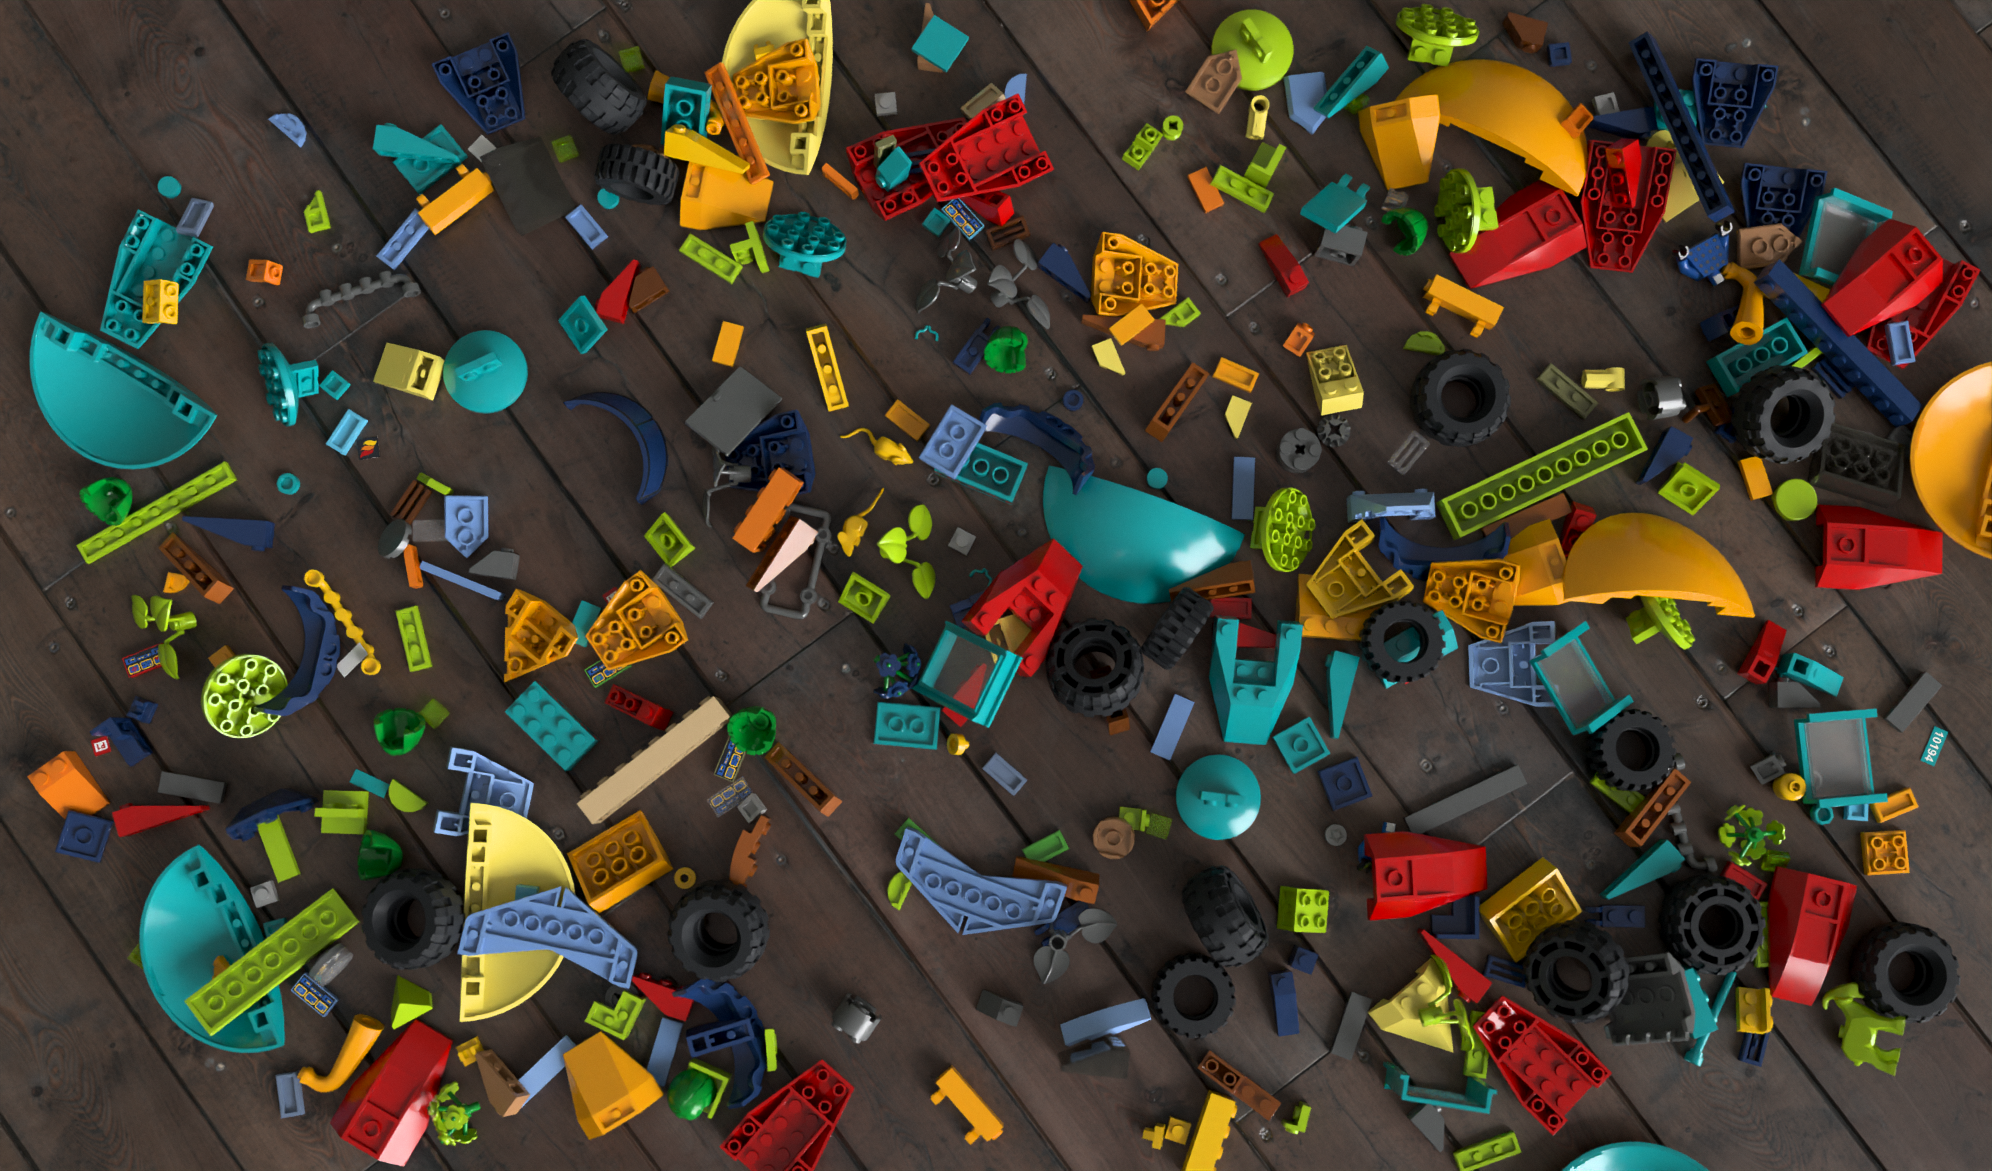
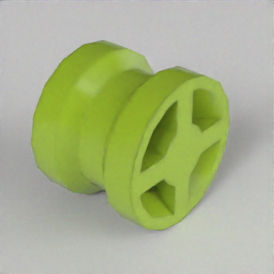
(1172, 132)

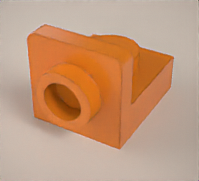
(264, 271)
(1299, 338)

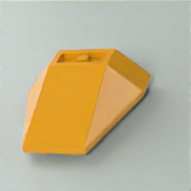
(781, 85)
(1402, 138)
(722, 198)
(1130, 275)
(1540, 563)
(1475, 594)
(636, 625)
(607, 1085)

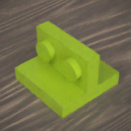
(749, 249)
(1688, 488)
(343, 812)

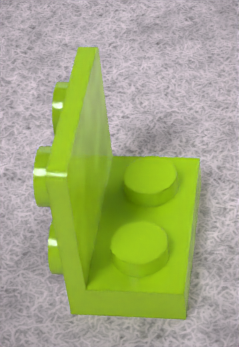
(1303, 909)

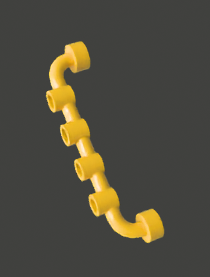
(316, 579)

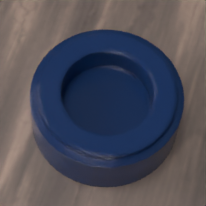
(1072, 400)

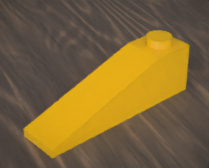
(694, 147)
(827, 367)

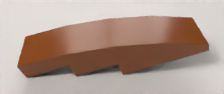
(1549, 509)

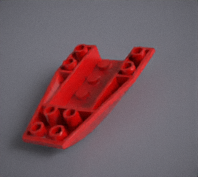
(986, 154)
(914, 189)
(1532, 234)
(1884, 277)
(1930, 313)
(1873, 549)
(1421, 872)
(1804, 931)
(1539, 1061)
(389, 1101)
(792, 1124)

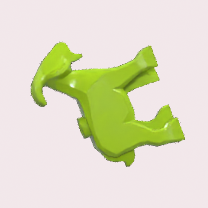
(1861, 1029)

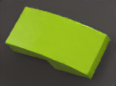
(1142, 146)

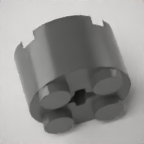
(1661, 397)
(1300, 462)
(856, 1018)

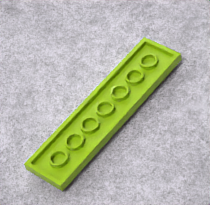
(271, 962)

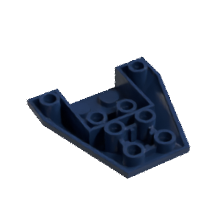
(486, 83)
(1730, 99)
(1780, 195)
(776, 444)
(266, 810)

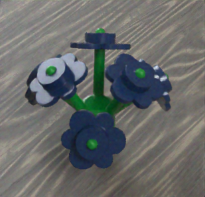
(890, 666)

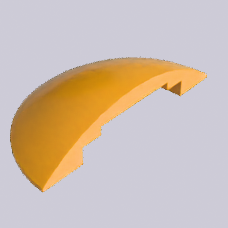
(1511, 111)
(1954, 459)
(1651, 558)

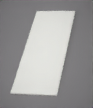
(352, 659)

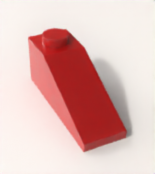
(991, 206)
(1283, 265)
(615, 298)

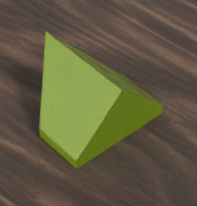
(408, 1002)

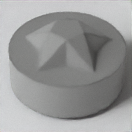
(1335, 834)

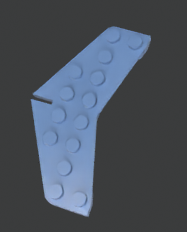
(986, 900)
(541, 924)

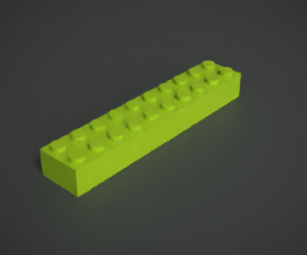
(1541, 476)

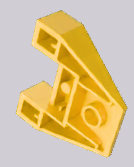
(1348, 583)

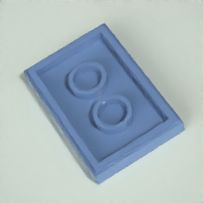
(952, 442)

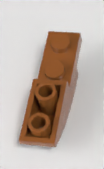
(742, 863)
(1239, 1085)

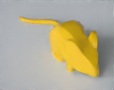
(886, 448)
(854, 528)

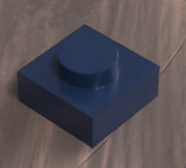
(1559, 54)

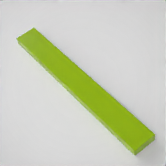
(157, 512)

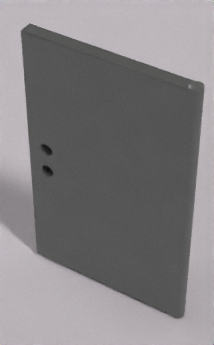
(738, 409)

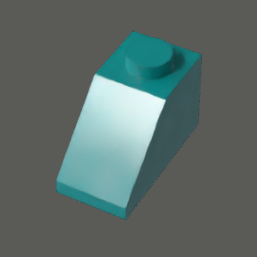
(893, 170)

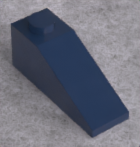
(1628, 124)
(1060, 267)
(1719, 324)
(1669, 449)
(1284, 1001)
(718, 1035)

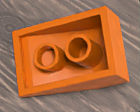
(68, 785)

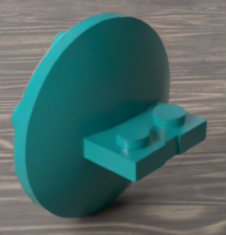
(804, 242)
(485, 371)
(286, 382)
(1218, 797)

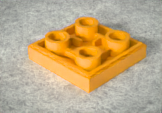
(1884, 852)

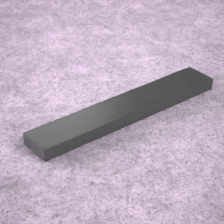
(1465, 800)

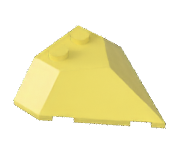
(1401, 1011)

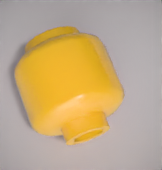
(1789, 787)

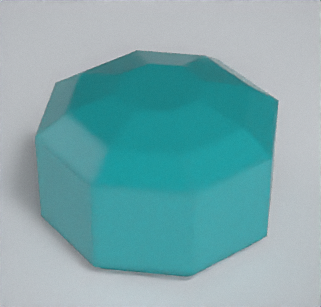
(1821, 815)

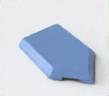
(1302, 95)
(466, 522)

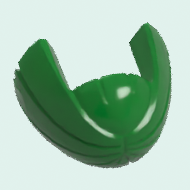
(1413, 226)
(1006, 350)
(108, 499)
(399, 730)
(752, 730)
(378, 856)
(690, 1093)

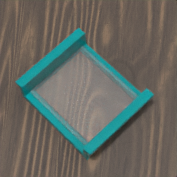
(1835, 231)
(968, 674)
(1576, 683)
(1836, 758)
(1477, 1095)

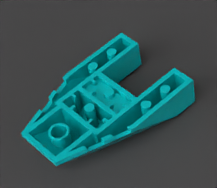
(1251, 691)

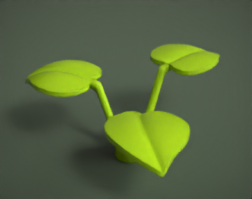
(894, 546)
(160, 611)
(1435, 1015)

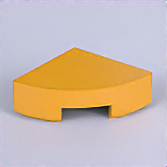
(175, 583)
(220, 964)

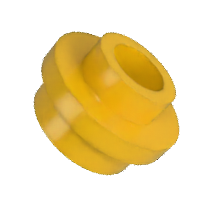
(691, 875)

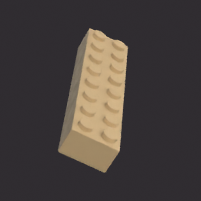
(655, 760)

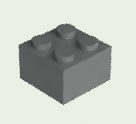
(1342, 247)

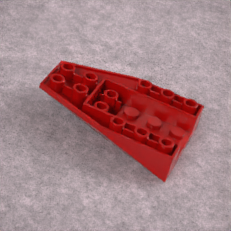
(1621, 234)

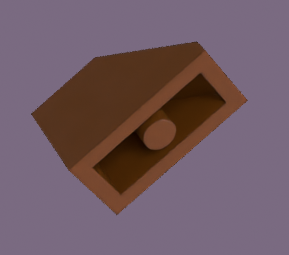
(1525, 31)
(646, 289)

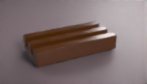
(994, 246)
(395, 512)

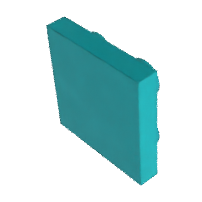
(940, 43)

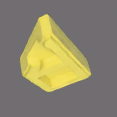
(1107, 356)
(1236, 414)

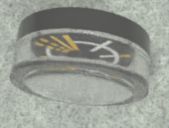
(330, 964)

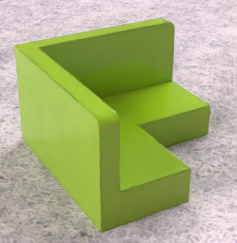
(1264, 164)
(618, 1020)
(720, 1078)

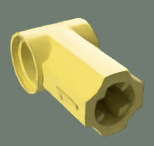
(1257, 119)
(1609, 379)

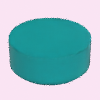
(169, 187)
(607, 200)
(1156, 478)
(288, 483)

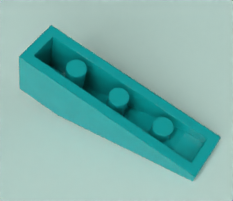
(1355, 80)
(395, 142)
(1340, 678)
(1653, 864)

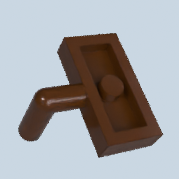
(1712, 403)

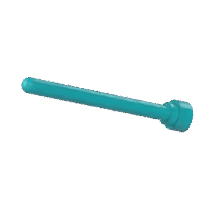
(1695, 1055)

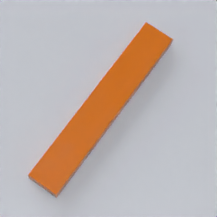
(736, 122)

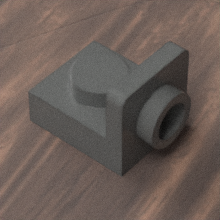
(1769, 767)

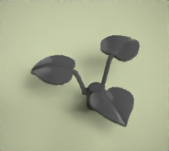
(958, 273)
(1006, 289)
(736, 472)
(1053, 961)

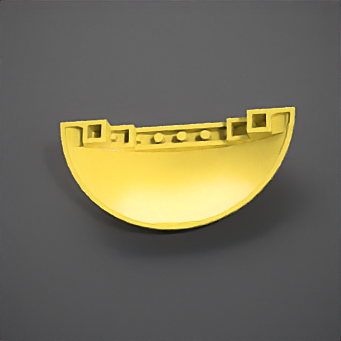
(781, 21)
(500, 855)

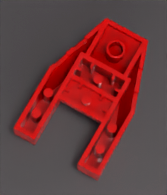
(1037, 593)

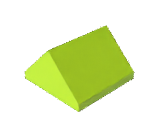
(668, 540)
(864, 597)

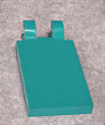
(1336, 204)

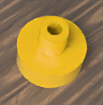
(957, 744)

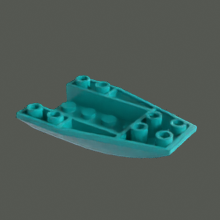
(148, 253)

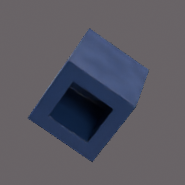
(1302, 959)

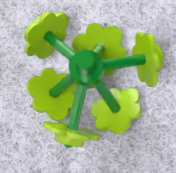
(1754, 842)
(454, 1118)

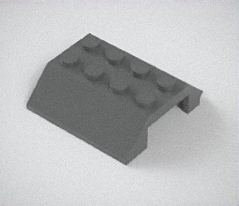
(1654, 1003)

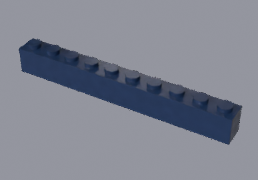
(1681, 127)
(1844, 352)

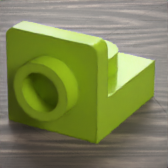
(1135, 817)
(1301, 1116)

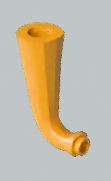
(656, 94)
(1750, 316)
(358, 1042)

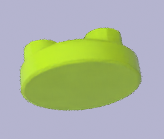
(1794, 499)

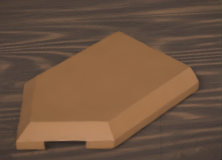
(1216, 80)
(1764, 245)

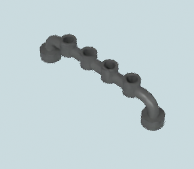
(348, 292)
(1679, 828)

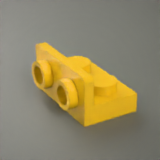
(160, 302)
(1753, 1010)

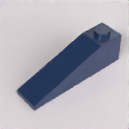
(251, 533)

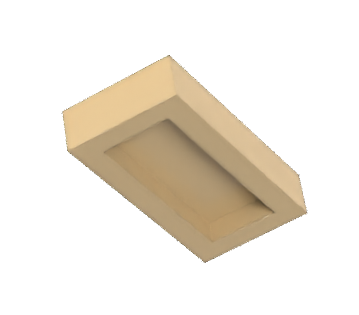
(987, 97)

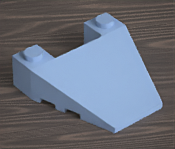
(1369, 506)
(1506, 667)
(484, 784)

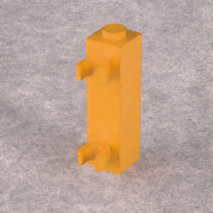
(456, 200)
(1462, 302)
(969, 1103)

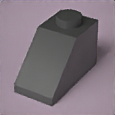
(498, 565)
(1790, 695)
(999, 1007)
(1429, 1123)

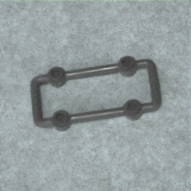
(808, 594)

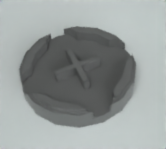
(394, 539)

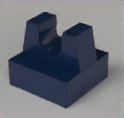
(142, 709)

